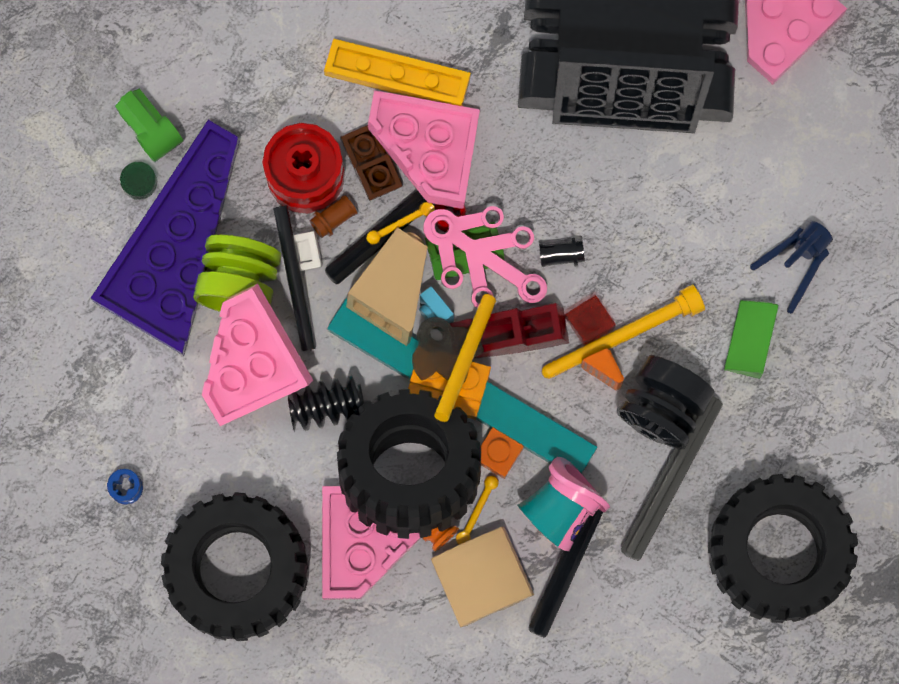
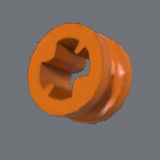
(440, 538)

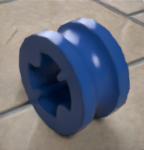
(118, 478)

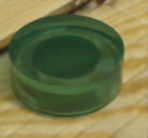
(138, 180)

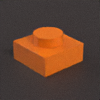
(499, 453)

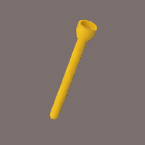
(686, 303)

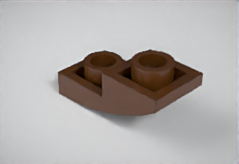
(370, 163)

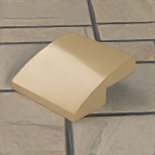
(482, 576)

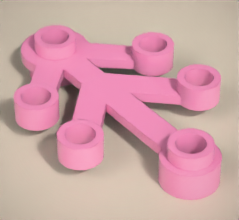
(479, 252)

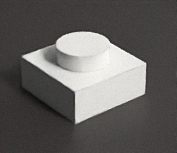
(307, 251)

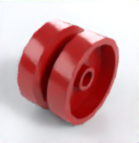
(286, 170)

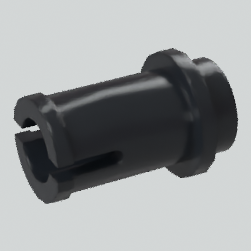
(562, 253)

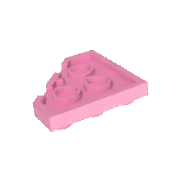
(785, 30)
(428, 143)
(251, 359)
(352, 552)

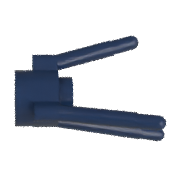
(809, 243)

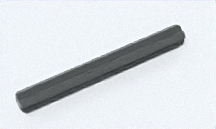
(668, 484)

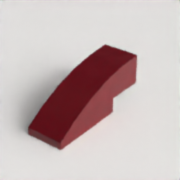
(522, 330)

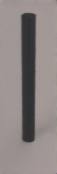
(294, 278)

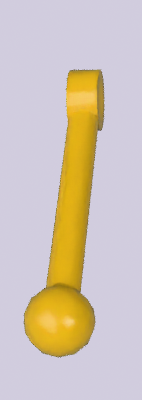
(373, 237)
(490, 483)

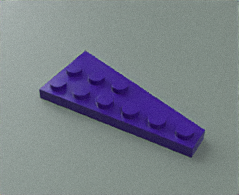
(160, 264)

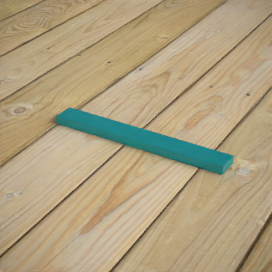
(497, 409)

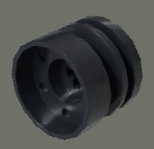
(668, 396)

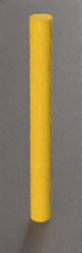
(465, 358)

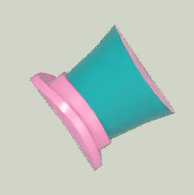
(562, 504)

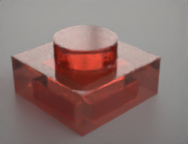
(590, 320)

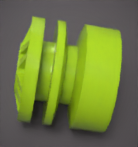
(236, 266)

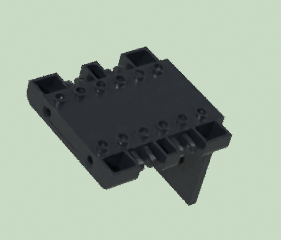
(630, 63)

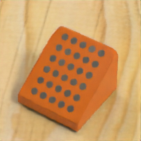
(604, 367)

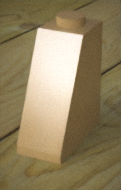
(391, 286)

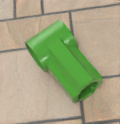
(153, 131)

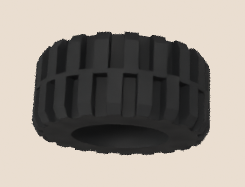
(416, 506)
(817, 513)
(199, 531)

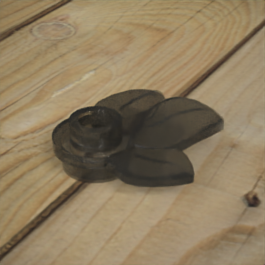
(441, 354)

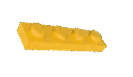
(396, 73)

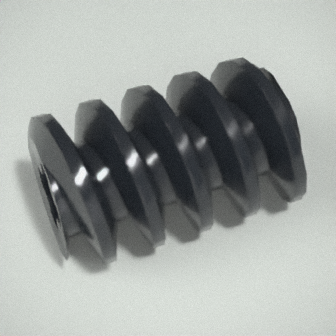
(325, 403)

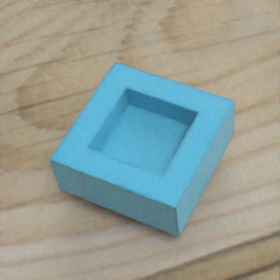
(434, 306)

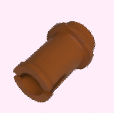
(333, 216)

